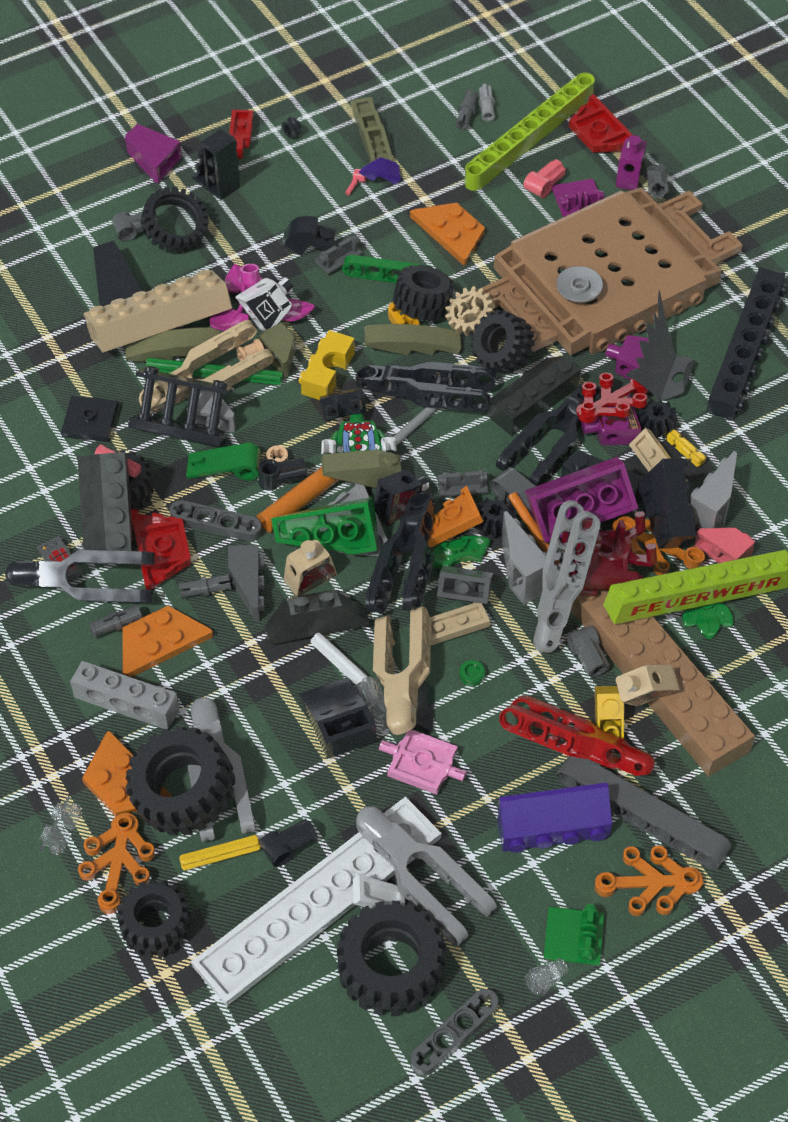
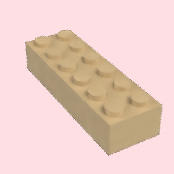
(157, 310)

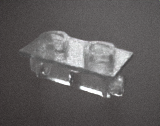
(54, 835)

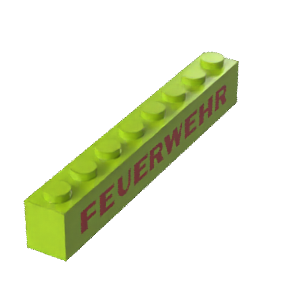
(697, 587)

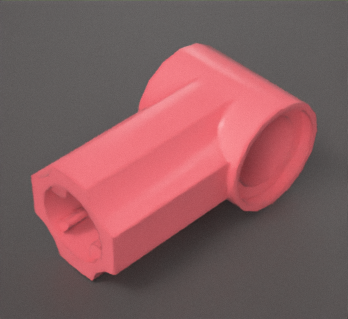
(541, 182)

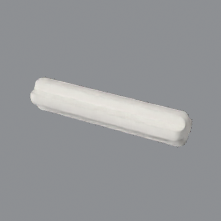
(338, 658)

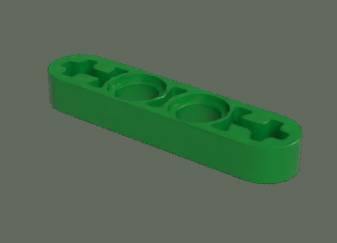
(385, 266)

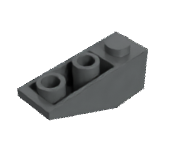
(245, 576)

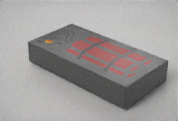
(57, 551)

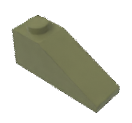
(361, 466)

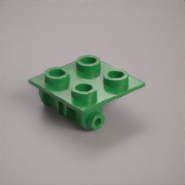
(574, 935)

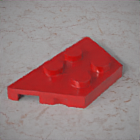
(598, 127)
(169, 542)

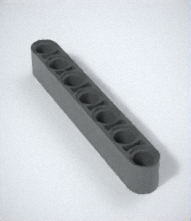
(649, 813)

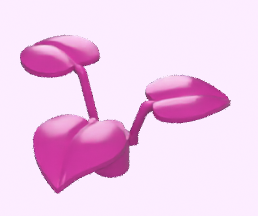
(241, 279)

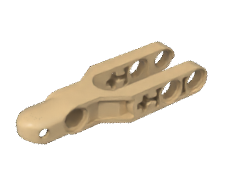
(209, 351)
(402, 688)

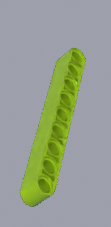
(528, 131)

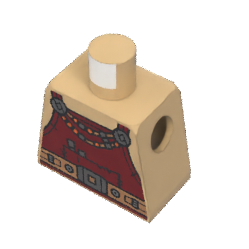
(308, 567)
(639, 685)

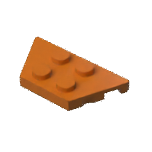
(451, 228)
(159, 639)
(107, 776)

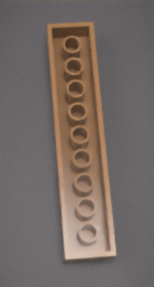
(695, 712)

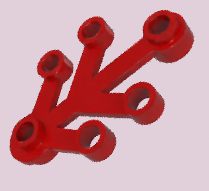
(589, 411)

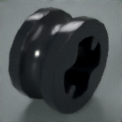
(291, 127)

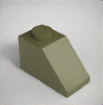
(282, 346)

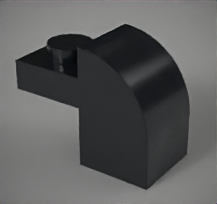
(305, 232)

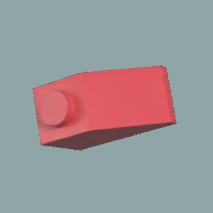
(724, 543)

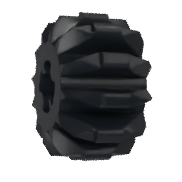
(658, 417)
(492, 514)

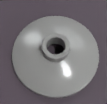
(579, 284)

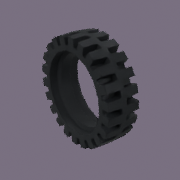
(184, 201)

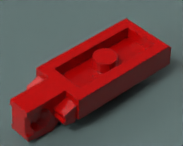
(241, 129)

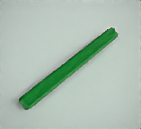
(206, 370)

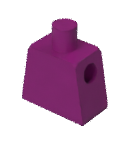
(626, 355)

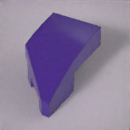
(384, 168)

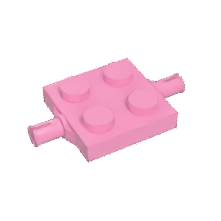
(422, 761)

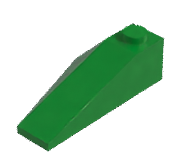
(338, 527)

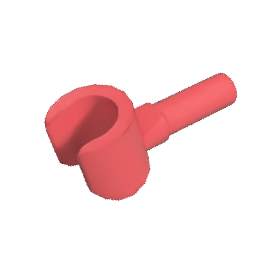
(356, 178)

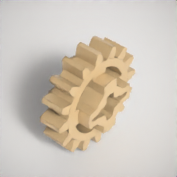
(469, 309)

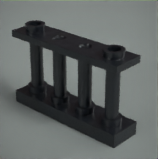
(166, 424)

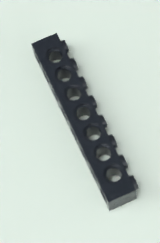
(746, 344)

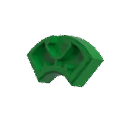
(460, 550)

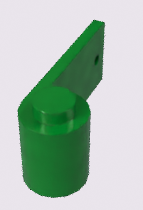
(240, 458)

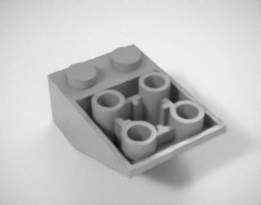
(713, 497)
(522, 560)

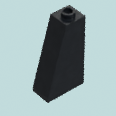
(113, 274)

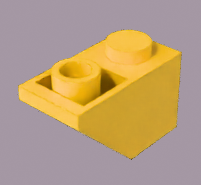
(609, 710)

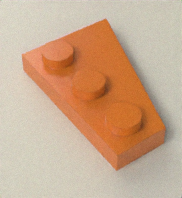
(455, 518)

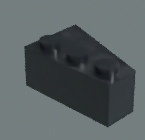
(667, 503)

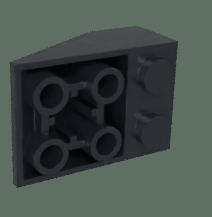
(339, 717)

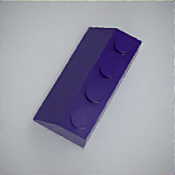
(554, 817)

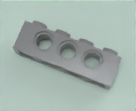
(125, 695)

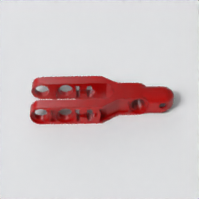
(583, 742)

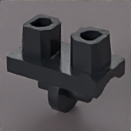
(343, 403)

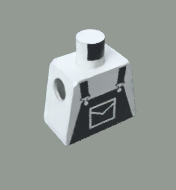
(266, 302)

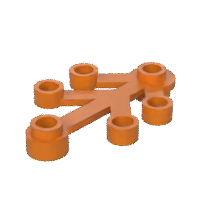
(692, 557)
(117, 857)
(652, 881)

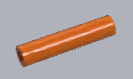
(296, 498)

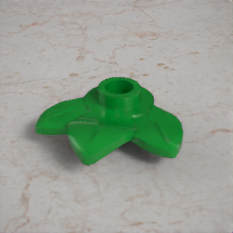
(708, 618)

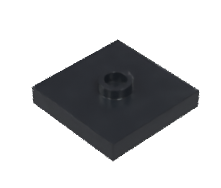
(89, 418)

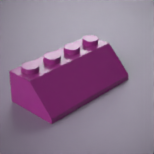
(598, 489)

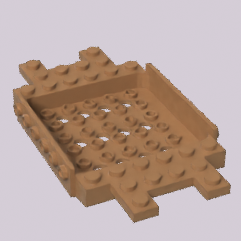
(620, 310)

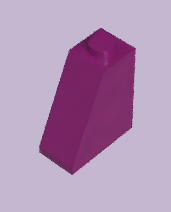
(153, 151)

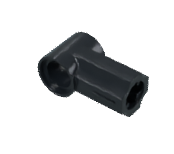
(274, 473)
(282, 845)

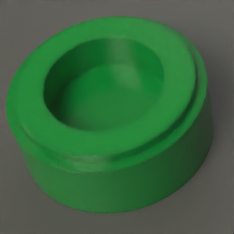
(472, 673)

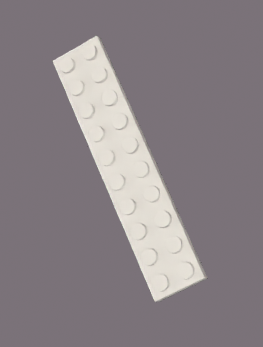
(302, 910)

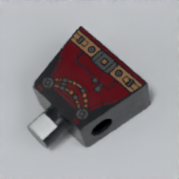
(393, 494)

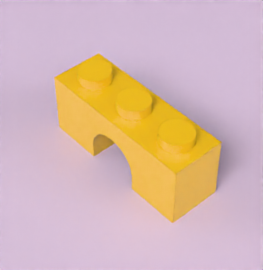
(332, 351)

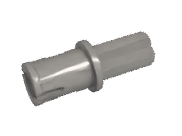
(486, 103)

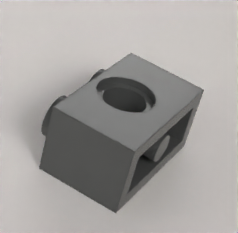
(464, 584)

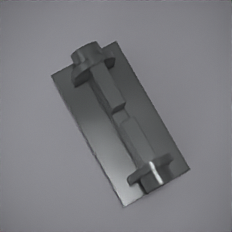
(334, 257)
(451, 483)

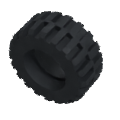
(163, 756)
(387, 924)

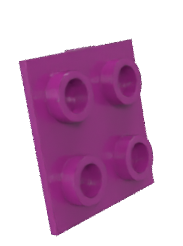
(576, 195)

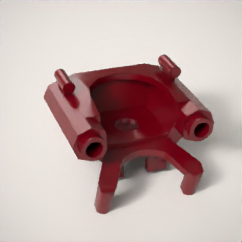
(612, 555)

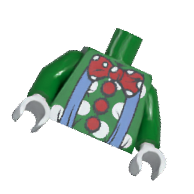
(357, 436)

